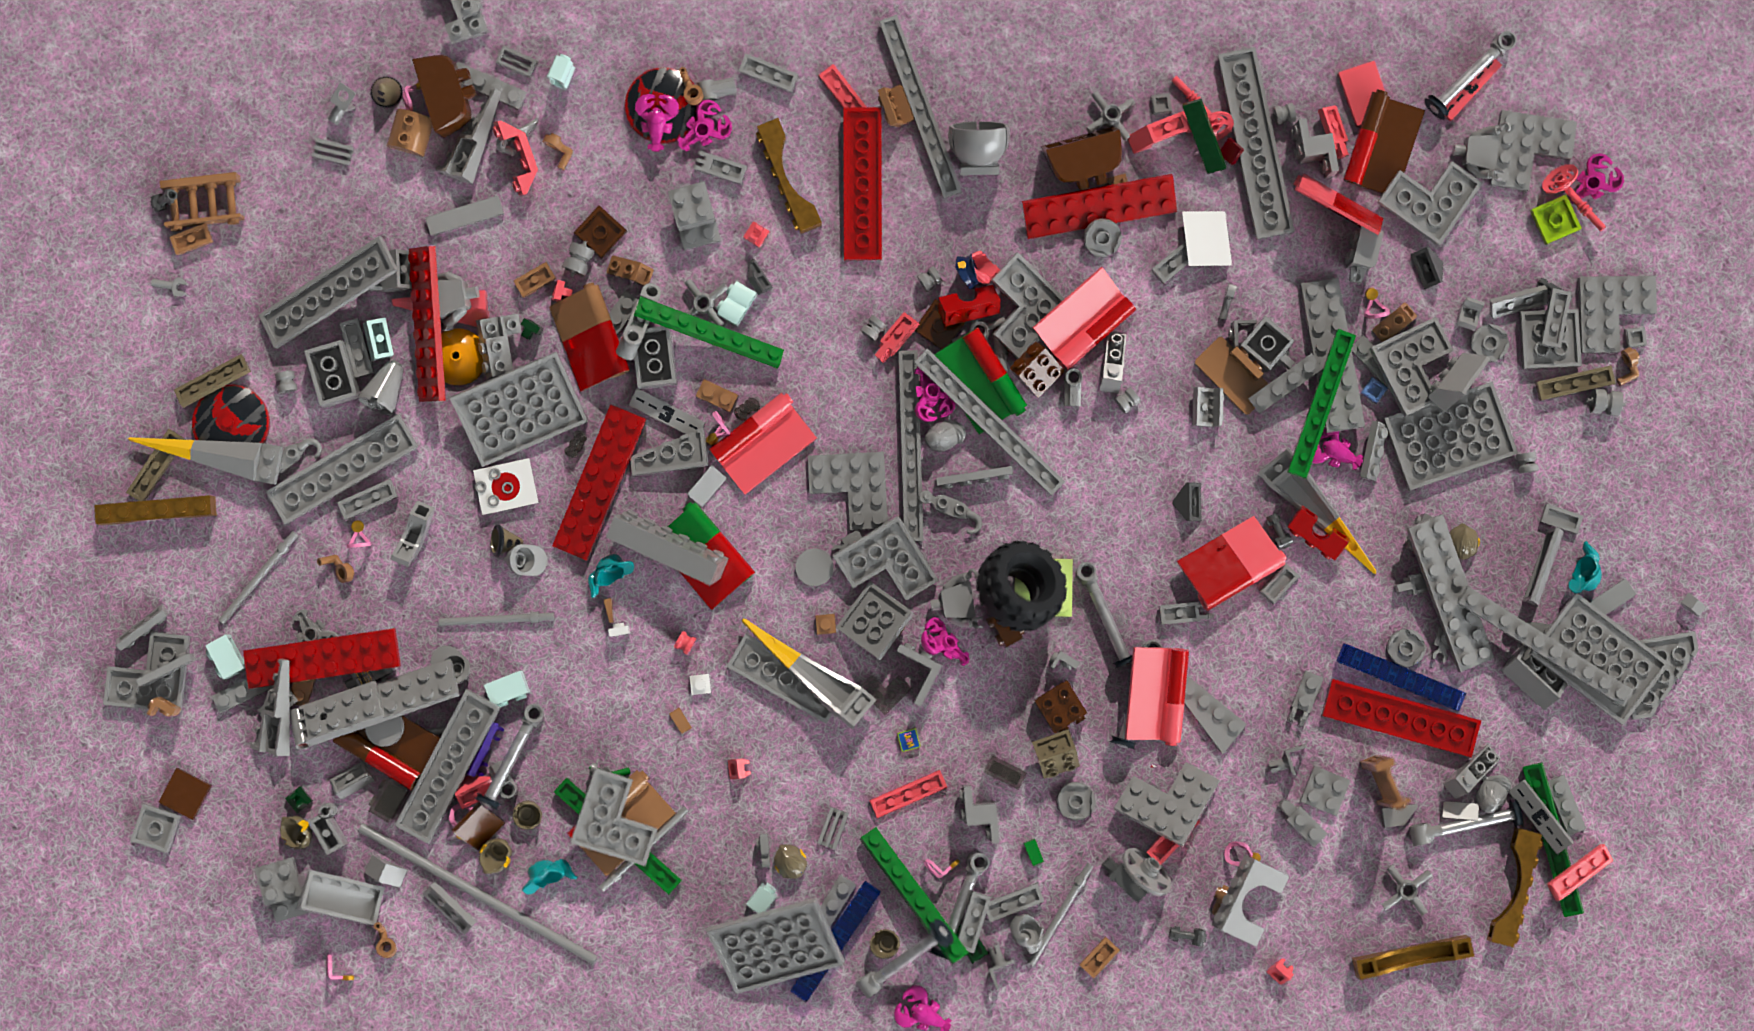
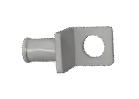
(341, 104)
(1285, 763)
(999, 962)

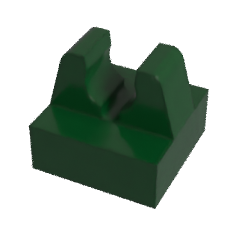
(530, 328)
(299, 799)

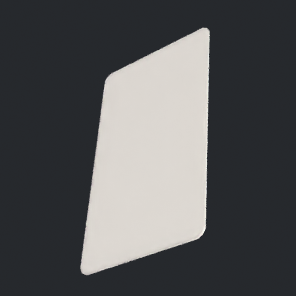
(1460, 810)

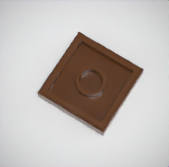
(600, 231)
(934, 329)
(185, 793)
(478, 826)

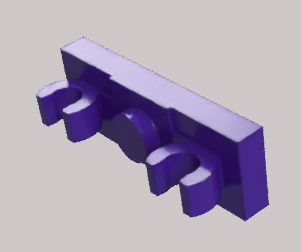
(484, 750)

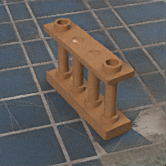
(210, 183)
(1381, 771)

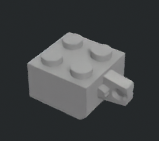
(1363, 253)
(1268, 345)

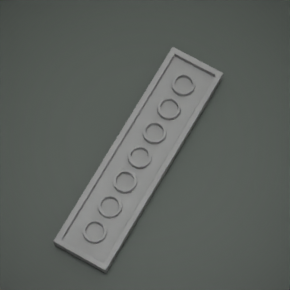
(328, 292)
(1324, 316)
(342, 469)
(1446, 585)
(447, 766)

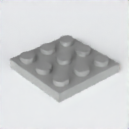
(1538, 356)
(875, 620)

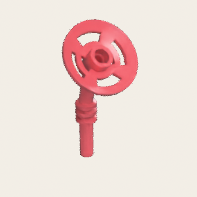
(1213, 117)
(1564, 185)

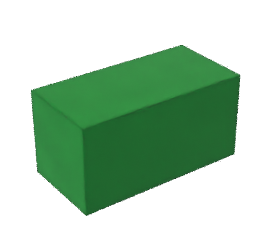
(1033, 852)

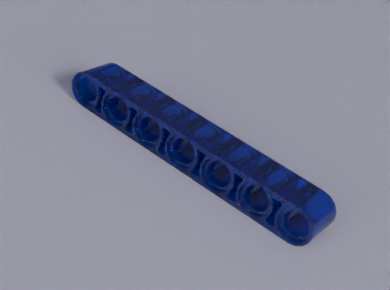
(1401, 677)
(842, 933)

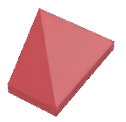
(469, 788)

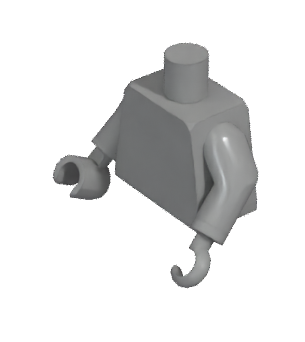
(1481, 152)
(454, 298)
(958, 601)

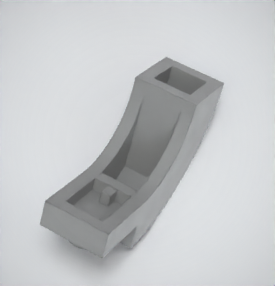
(414, 534)

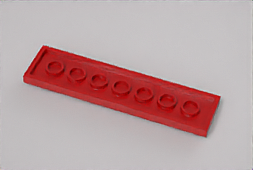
(862, 183)
(1113, 202)
(427, 324)
(599, 482)
(324, 657)
(1401, 718)

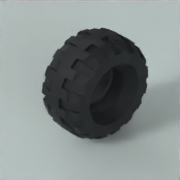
(1039, 574)

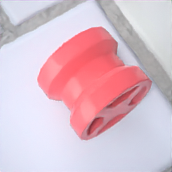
(685, 642)

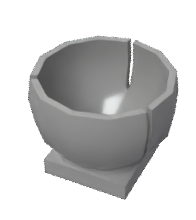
(979, 149)

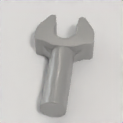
(170, 285)
(1229, 295)

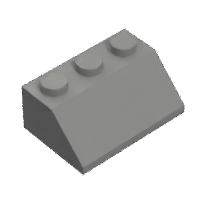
(1456, 379)
(1534, 678)

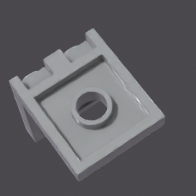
(926, 660)

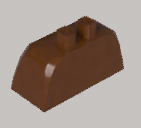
(445, 92)
(1085, 156)

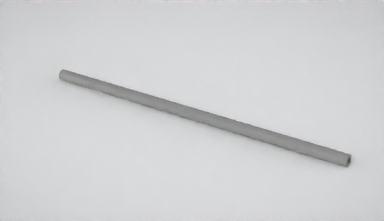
(477, 893)

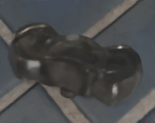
(746, 409)
(575, 444)

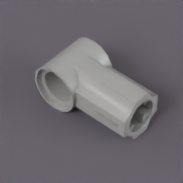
(716, 89)
(1072, 391)
(493, 770)

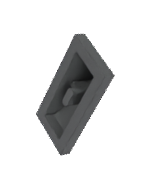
(1428, 267)
(1189, 502)

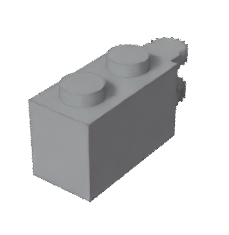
(1302, 822)

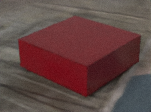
(1231, 151)

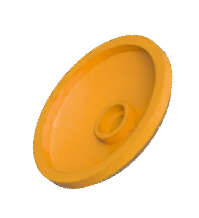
(469, 364)

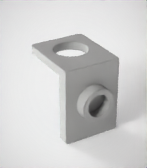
(1233, 332)

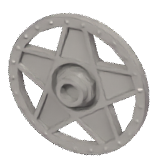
(1147, 870)

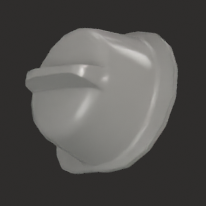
(526, 560)
(460, 662)

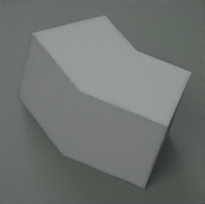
(1693, 605)

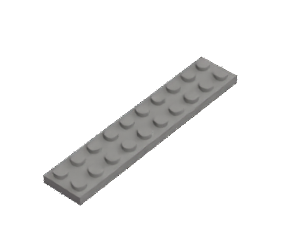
(1255, 134)

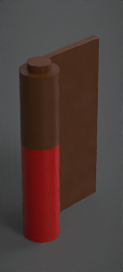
(1383, 142)
(400, 761)

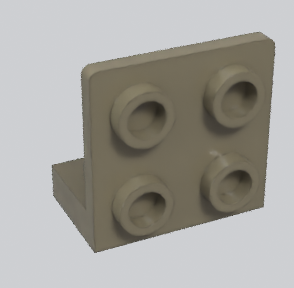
(1056, 754)

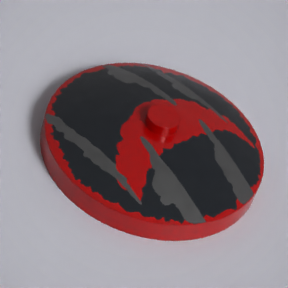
(660, 82)
(231, 416)

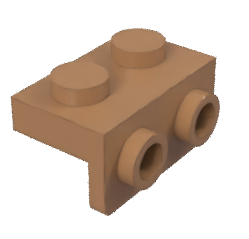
(895, 105)

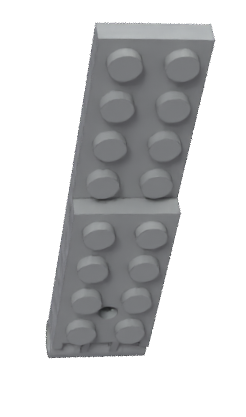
(372, 704)

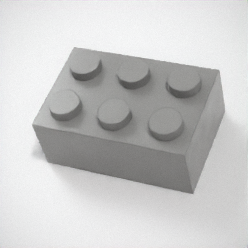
(655, 359)
(332, 374)

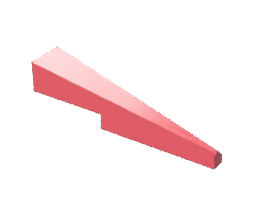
(478, 309)

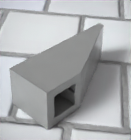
(1113, 363)
(1470, 773)

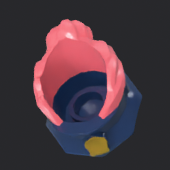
(975, 269)

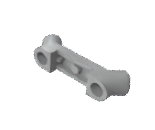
(636, 326)

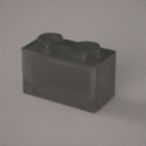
(1005, 772)
(388, 800)

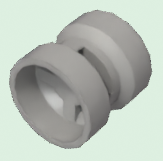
(1284, 114)
(930, 278)
(873, 328)
(286, 382)
(1127, 400)
(1527, 458)

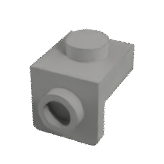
(1469, 313)

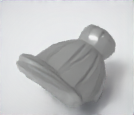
(945, 435)
(1492, 793)

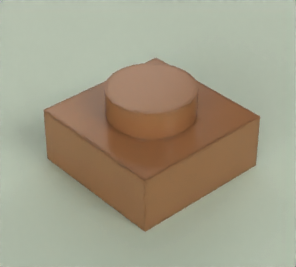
(825, 624)

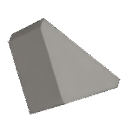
(385, 871)

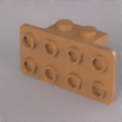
(1233, 372)

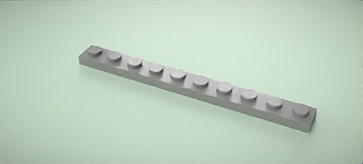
(920, 106)
(989, 422)
(910, 445)
(1545, 646)

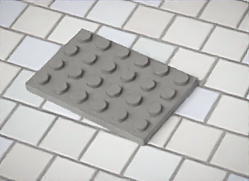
(519, 409)
(1447, 443)
(1609, 648)
(775, 945)

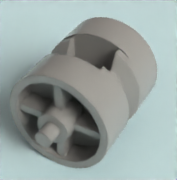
(579, 255)
(1610, 403)

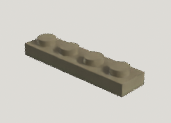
(212, 380)
(1575, 383)
(152, 470)

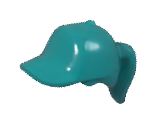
(608, 571)
(1587, 571)
(547, 872)

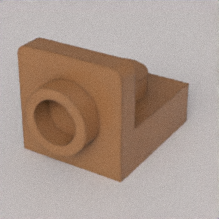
(166, 707)

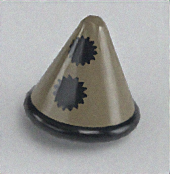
(386, 92)
(503, 540)

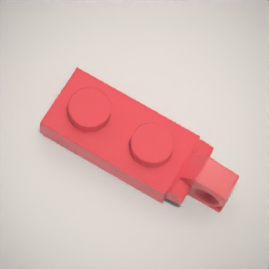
(1333, 124)
(896, 337)

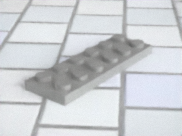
(762, 667)

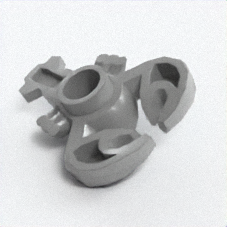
(309, 629)

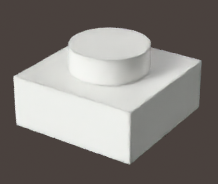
(619, 629)
(700, 684)

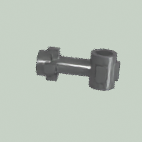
(159, 201)
(1283, 540)
(1198, 937)

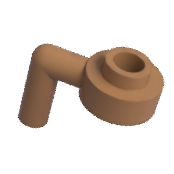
(690, 90)
(554, 142)
(1630, 358)
(344, 571)
(1219, 894)
(384, 941)

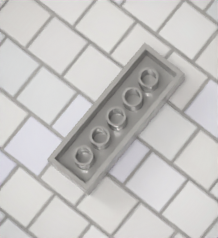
(667, 547)

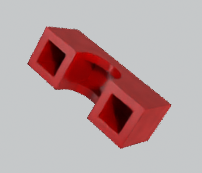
(956, 311)
(1329, 545)

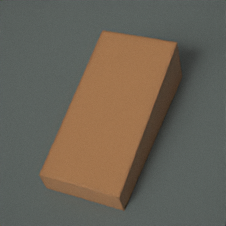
(609, 609)
(680, 720)

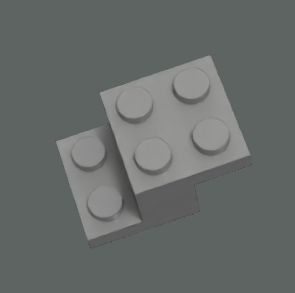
(1315, 148)
(694, 216)
(399, 280)
(979, 813)
(281, 888)

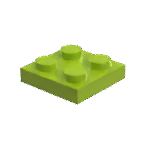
(1555, 219)

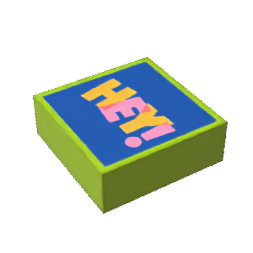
(908, 740)

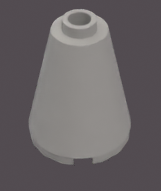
(383, 388)

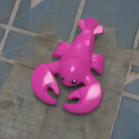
(656, 119)
(705, 126)
(1596, 180)
(930, 395)
(1337, 451)
(943, 642)
(921, 1011)

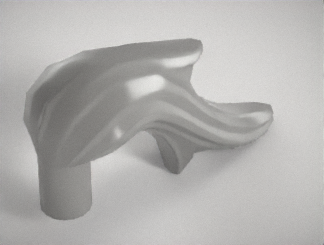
(503, 145)

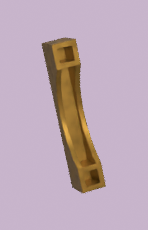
(804, 212)
(155, 509)
(1505, 926)
(1405, 957)

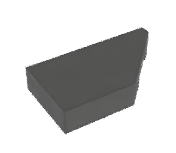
(758, 278)

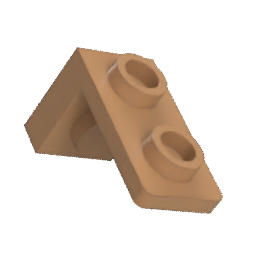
(630, 270)
(1394, 322)

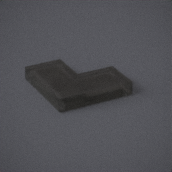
(886, 697)

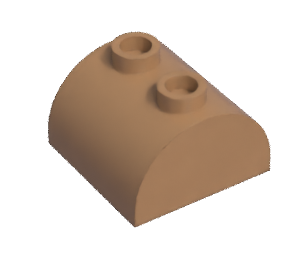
(410, 132)

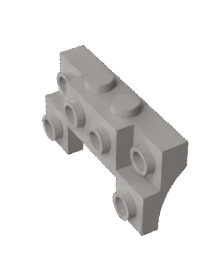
(469, 22)
(495, 344)

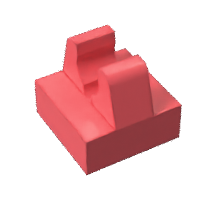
(756, 234)
(560, 291)
(736, 768)
(1280, 972)

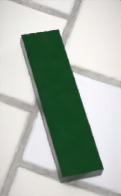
(1204, 136)

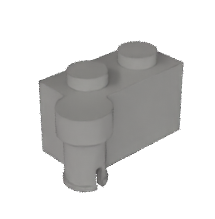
(327, 829)

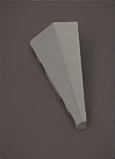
(466, 155)
(274, 731)

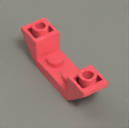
(1158, 131)
(521, 182)

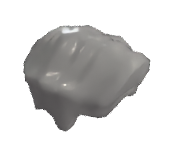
(1027, 932)

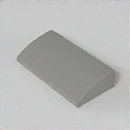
(1543, 566)
(341, 898)

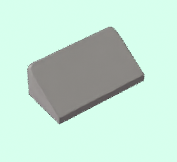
(706, 486)
(352, 780)

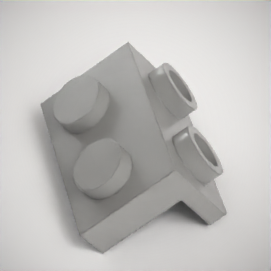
(1208, 407)

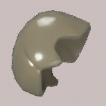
(522, 814)
(890, 944)

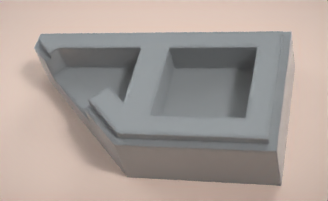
(1397, 818)

